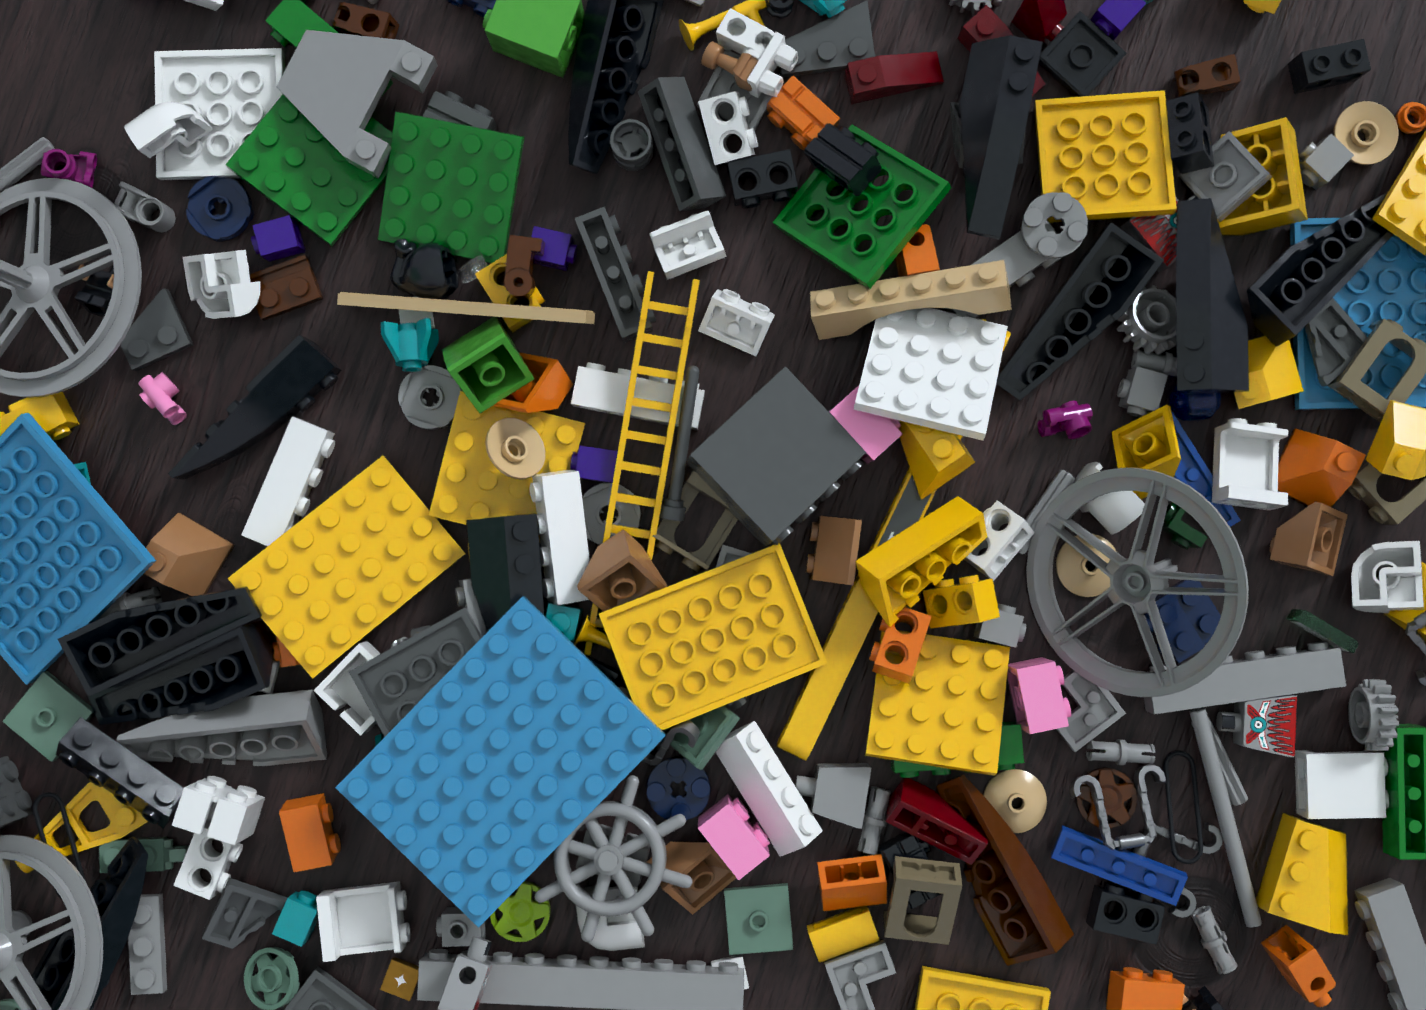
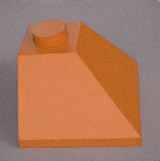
(543, 392)
(1317, 468)

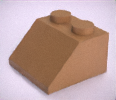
(834, 550)

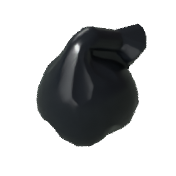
(424, 270)

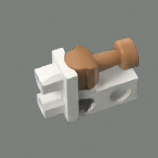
(759, 50)

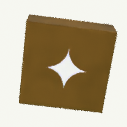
(400, 979)

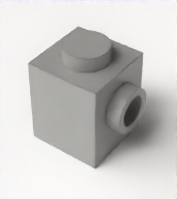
(1323, 161)
(1141, 391)
(1005, 630)
(457, 928)

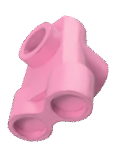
(159, 394)

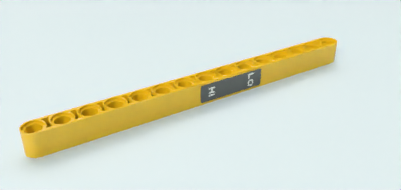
(848, 632)

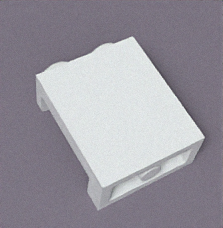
(1247, 465)
(1341, 784)
(362, 920)

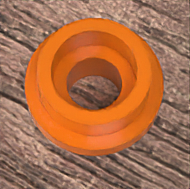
(1415, 109)

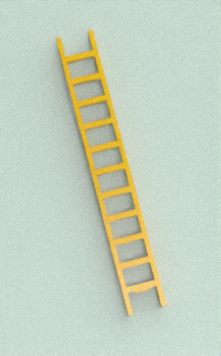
(628, 434)

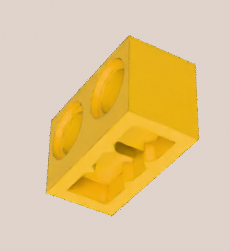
(499, 294)
(961, 603)

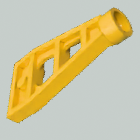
(122, 819)

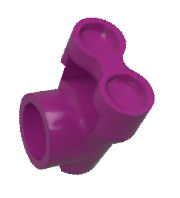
(78, 167)
(1067, 417)

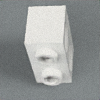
(720, 130)
(1001, 544)
(203, 855)

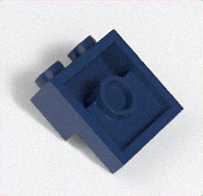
(1186, 620)

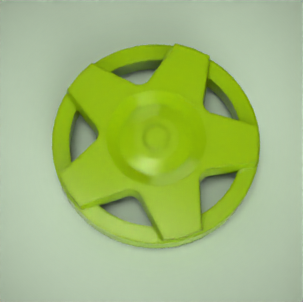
(520, 914)

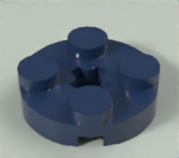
(220, 189)
(678, 770)

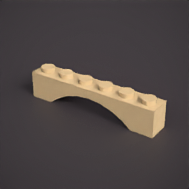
(969, 288)

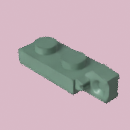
(159, 849)

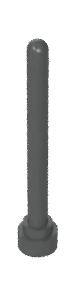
(673, 505)

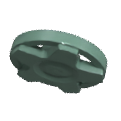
(272, 979)

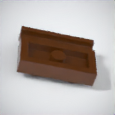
(286, 287)

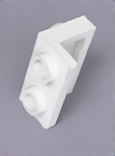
(687, 244)

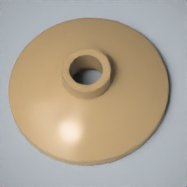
(1377, 125)
(522, 441)
(1075, 576)
(1013, 784)

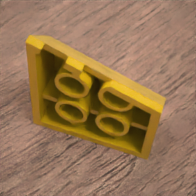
(1282, 197)
(1307, 876)

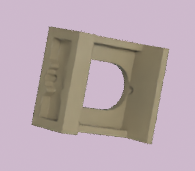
(1353, 389)
(1380, 510)
(704, 556)
(926, 877)

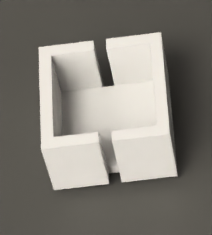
(340, 689)
(229, 810)

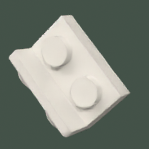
(736, 321)

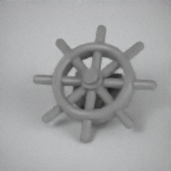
(615, 858)

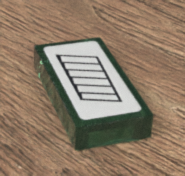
(1322, 630)

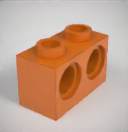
(906, 645)

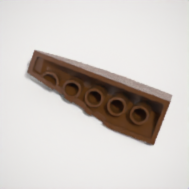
(1007, 883)

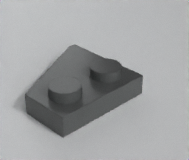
(156, 333)
(1333, 341)
(239, 912)

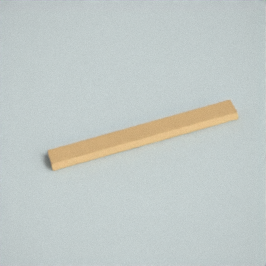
(466, 307)

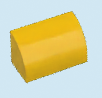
(842, 933)

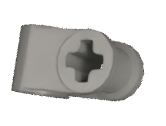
(139, 207)

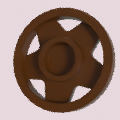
(1113, 795)

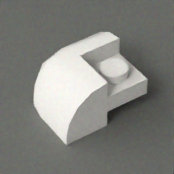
(165, 124)
(221, 283)
(1113, 509)
(1388, 578)
(613, 932)

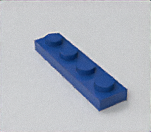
(1197, 475)
(1119, 866)

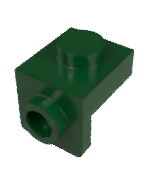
(1182, 533)

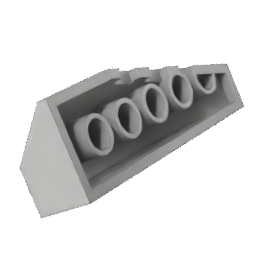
(255, 728)

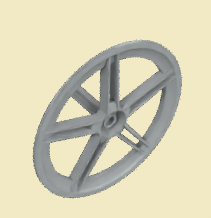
(38, 284)
(1136, 582)
(84, 921)

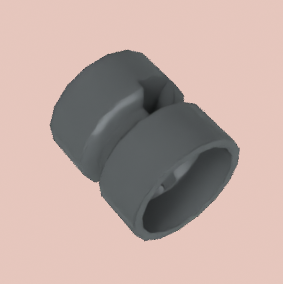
(631, 145)

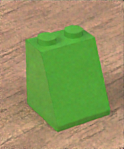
(536, 31)
(486, 364)

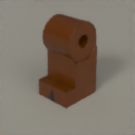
(364, 21)
(1208, 76)
(520, 263)

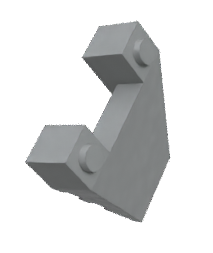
(340, 82)

